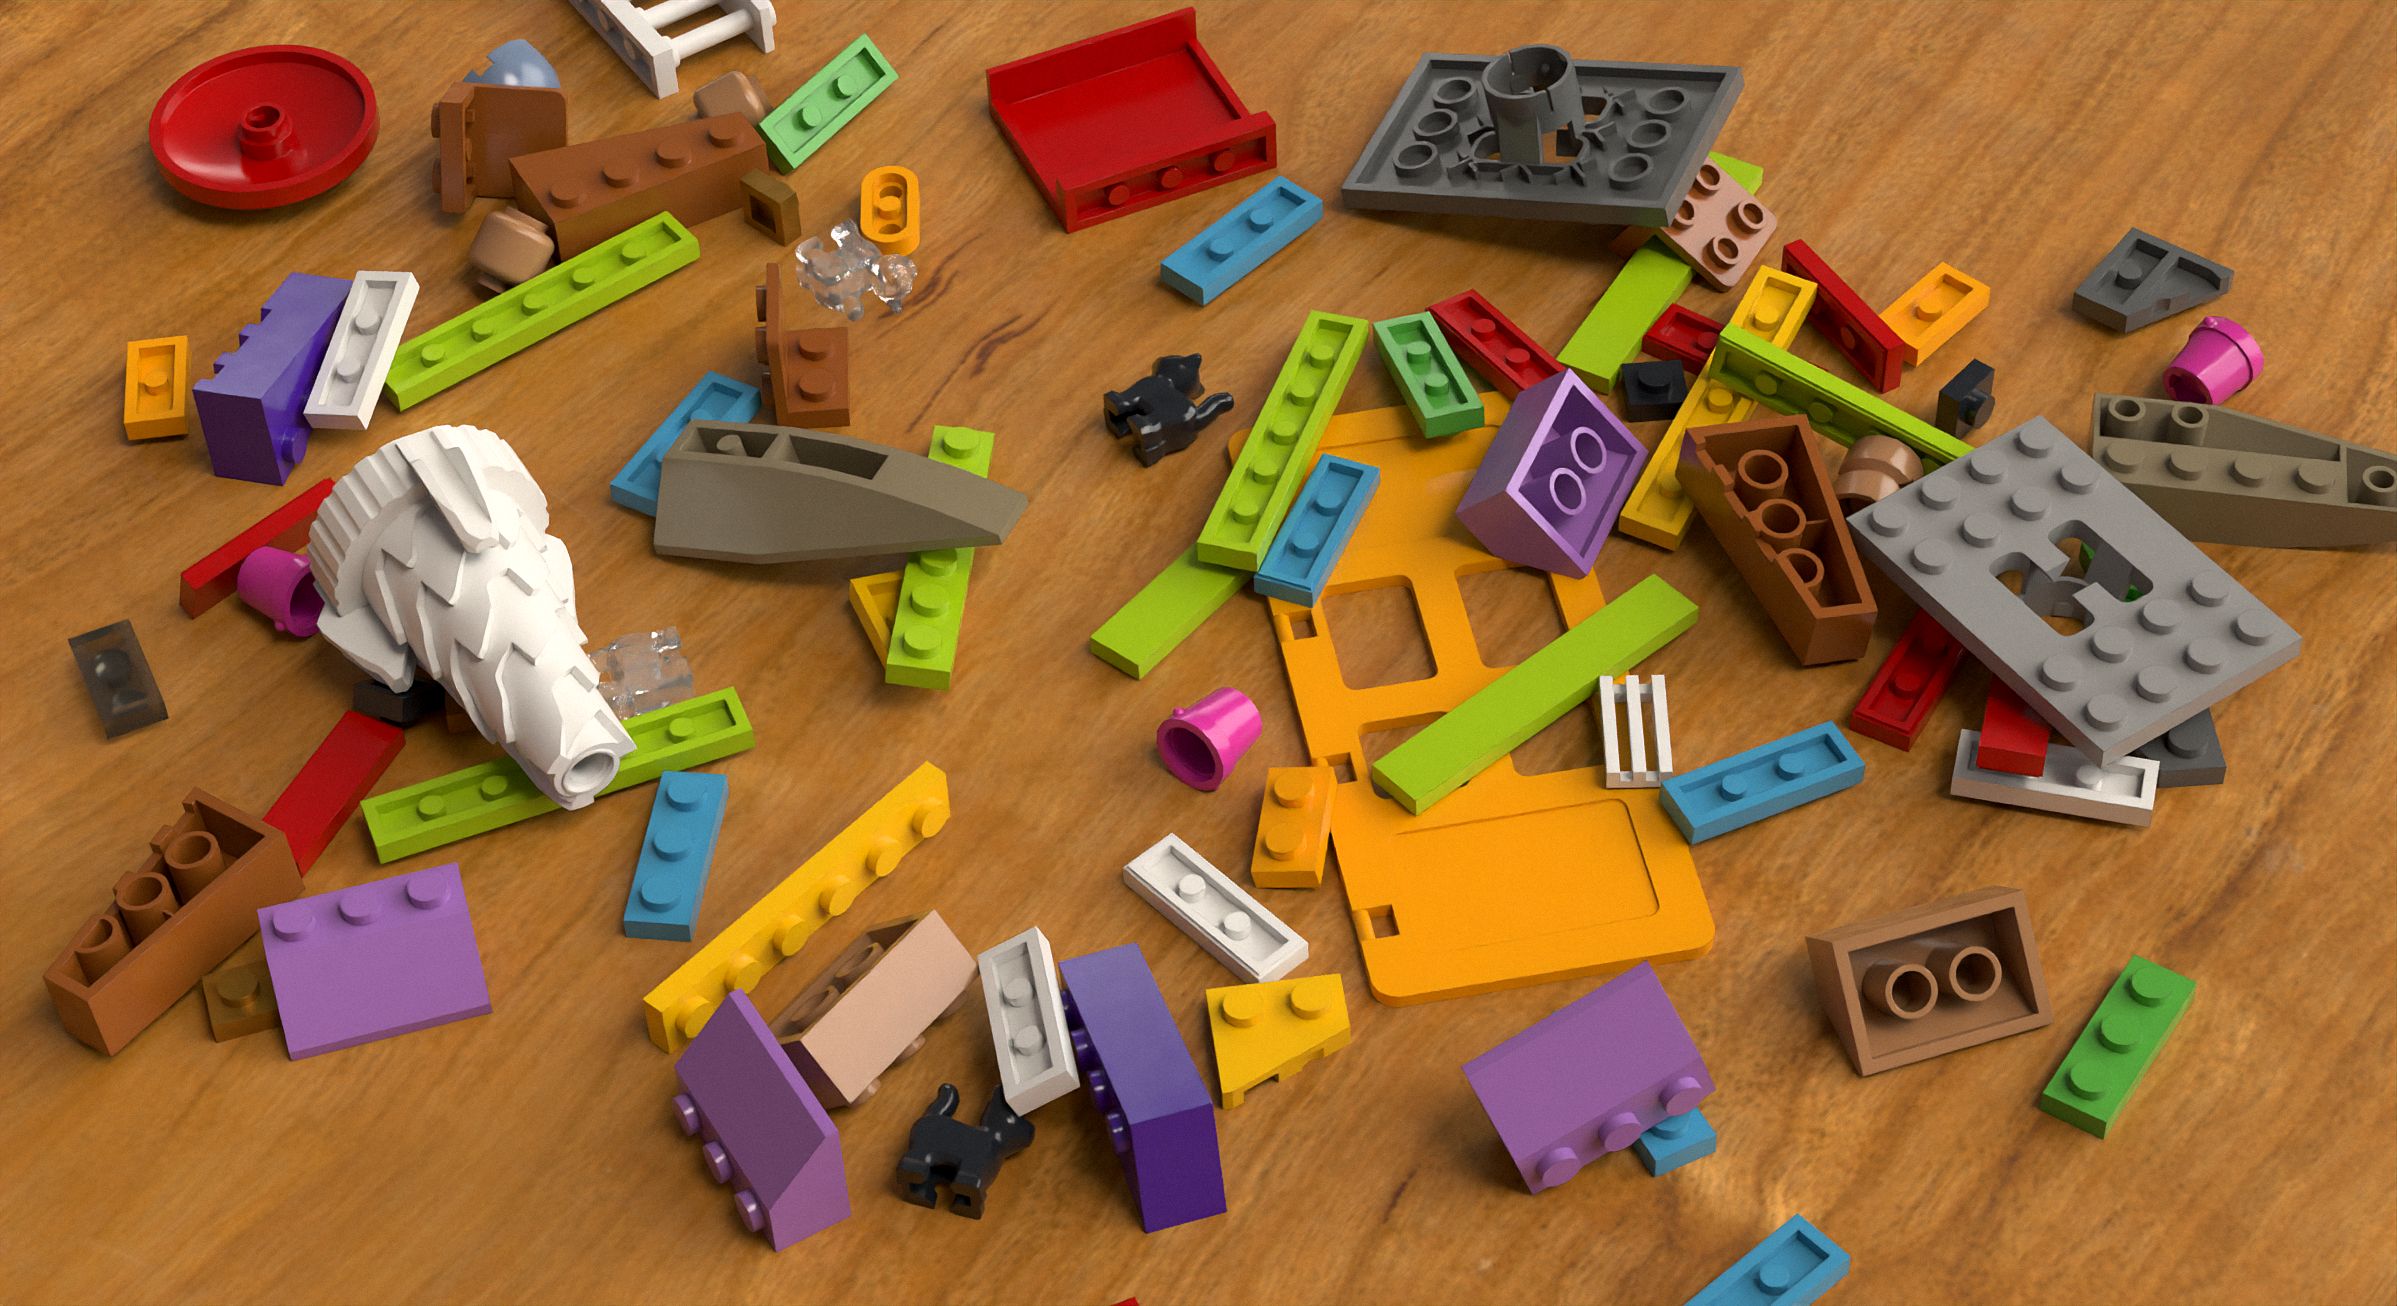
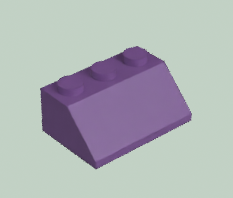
(1553, 478)
(374, 961)
(1589, 1078)
(761, 1126)

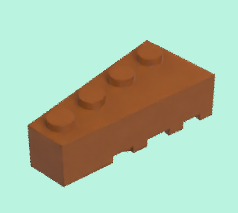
(620, 181)
(1783, 529)
(171, 921)

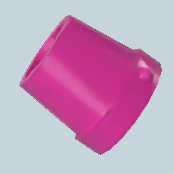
(2214, 363)
(281, 589)
(1209, 737)

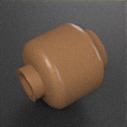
(730, 95)
(510, 249)

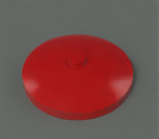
(264, 126)

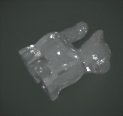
(851, 271)
(643, 672)

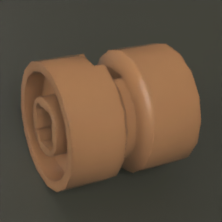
(1873, 471)

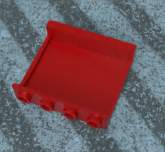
(1127, 121)

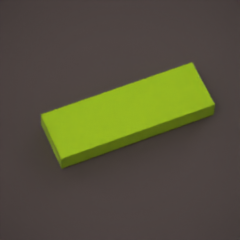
(1166, 612)

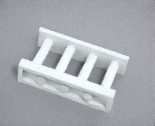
(654, 58)

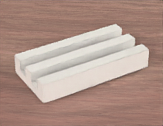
(1633, 695)

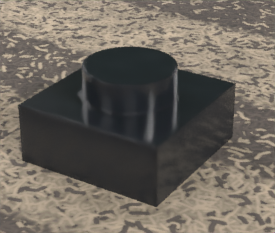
(1653, 390)
(1966, 400)
(399, 708)

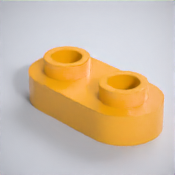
(891, 210)

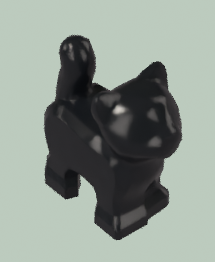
(1162, 408)
(960, 1153)

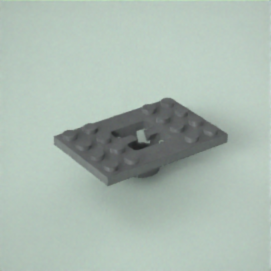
(1463, 107)

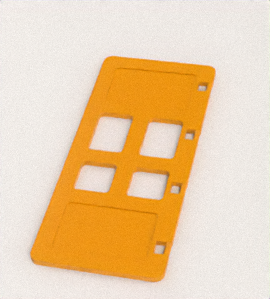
(1513, 870)

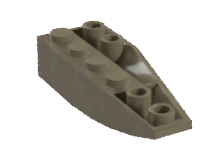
(2244, 476)
(817, 496)

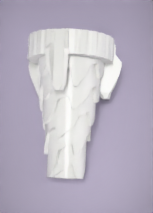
(448, 566)

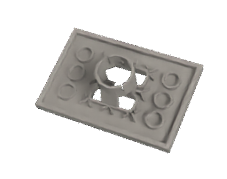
(2135, 662)

